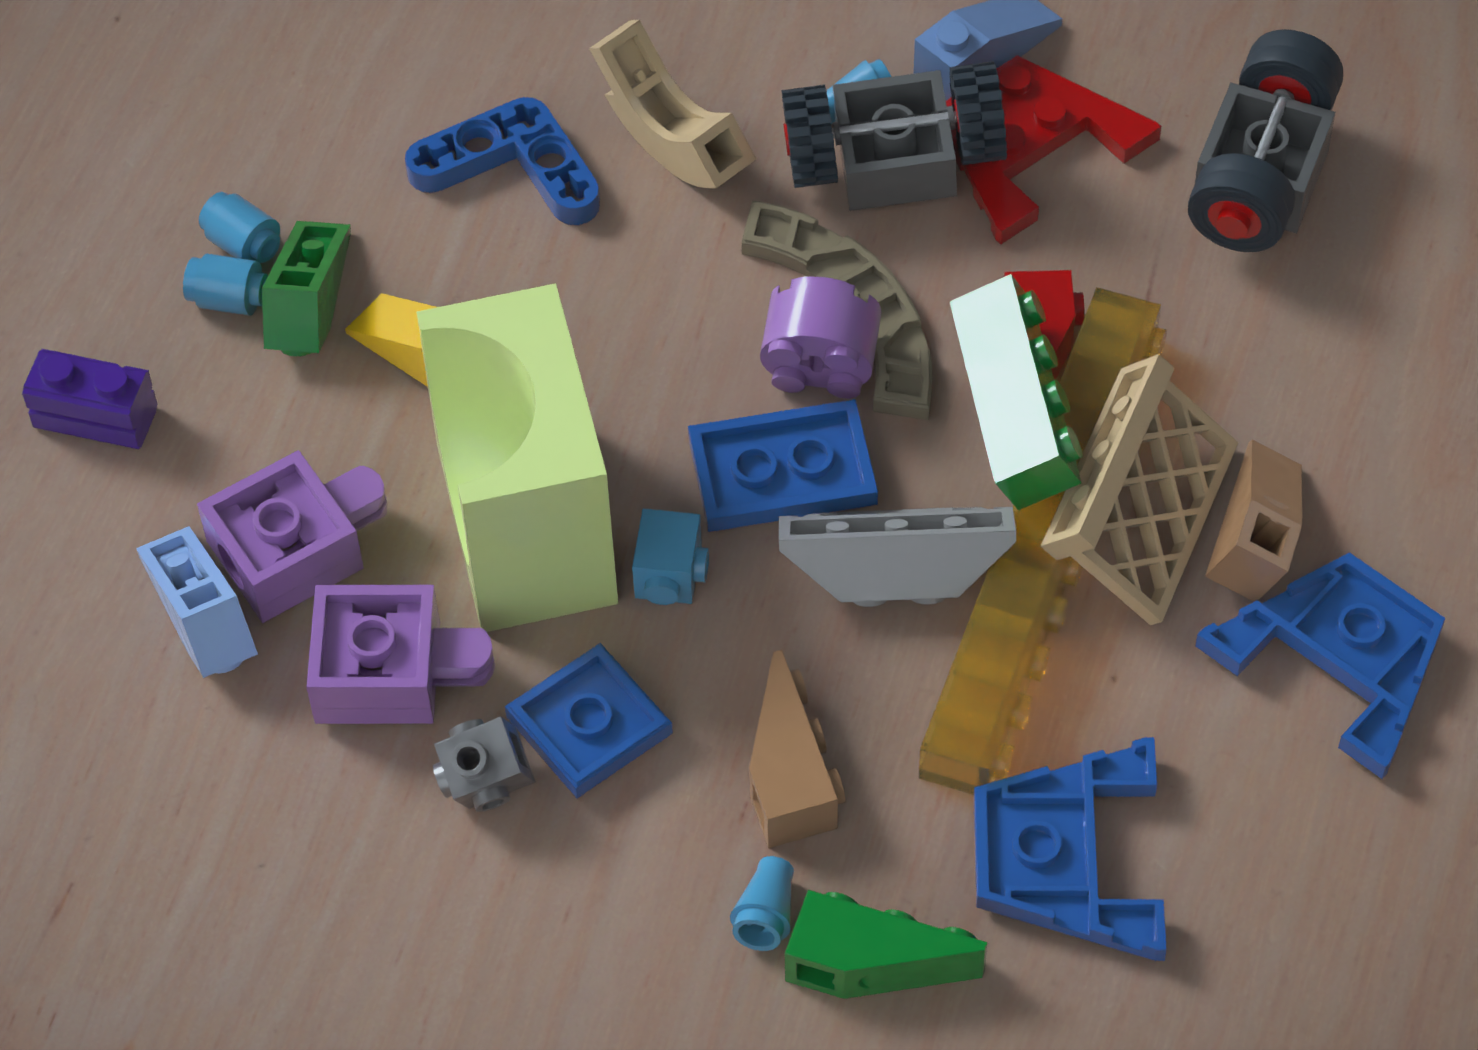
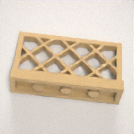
(1103, 472)

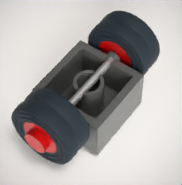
(1267, 143)

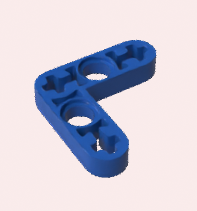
(522, 143)

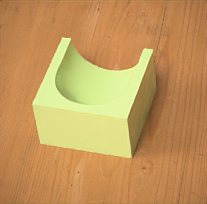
(519, 457)

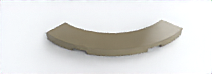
(901, 352)

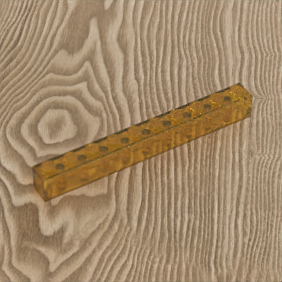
(1025, 586)

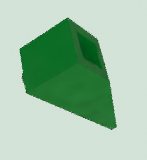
(870, 952)

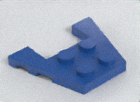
(1353, 629)
(1041, 850)

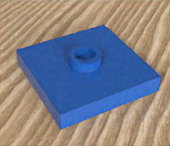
(588, 720)

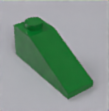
(304, 288)

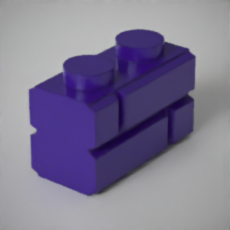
(90, 398)

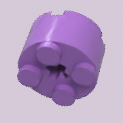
(820, 337)

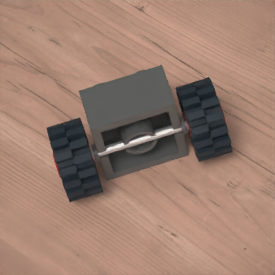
(895, 134)

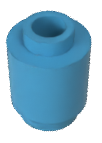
(240, 227)
(224, 283)

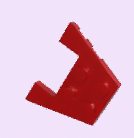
(1040, 117)

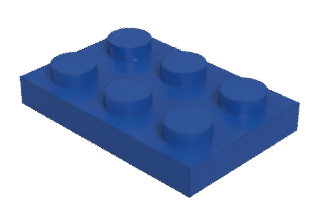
(782, 465)

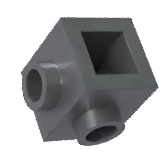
(482, 763)

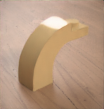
(668, 125)

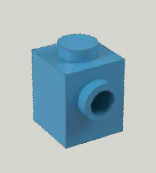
(669, 557)

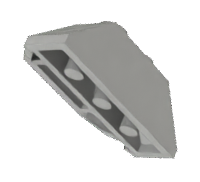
(897, 552)

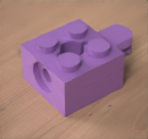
(287, 506)
(390, 630)

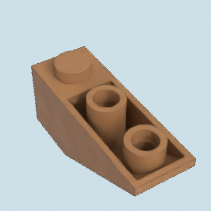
(1259, 524)
(786, 770)

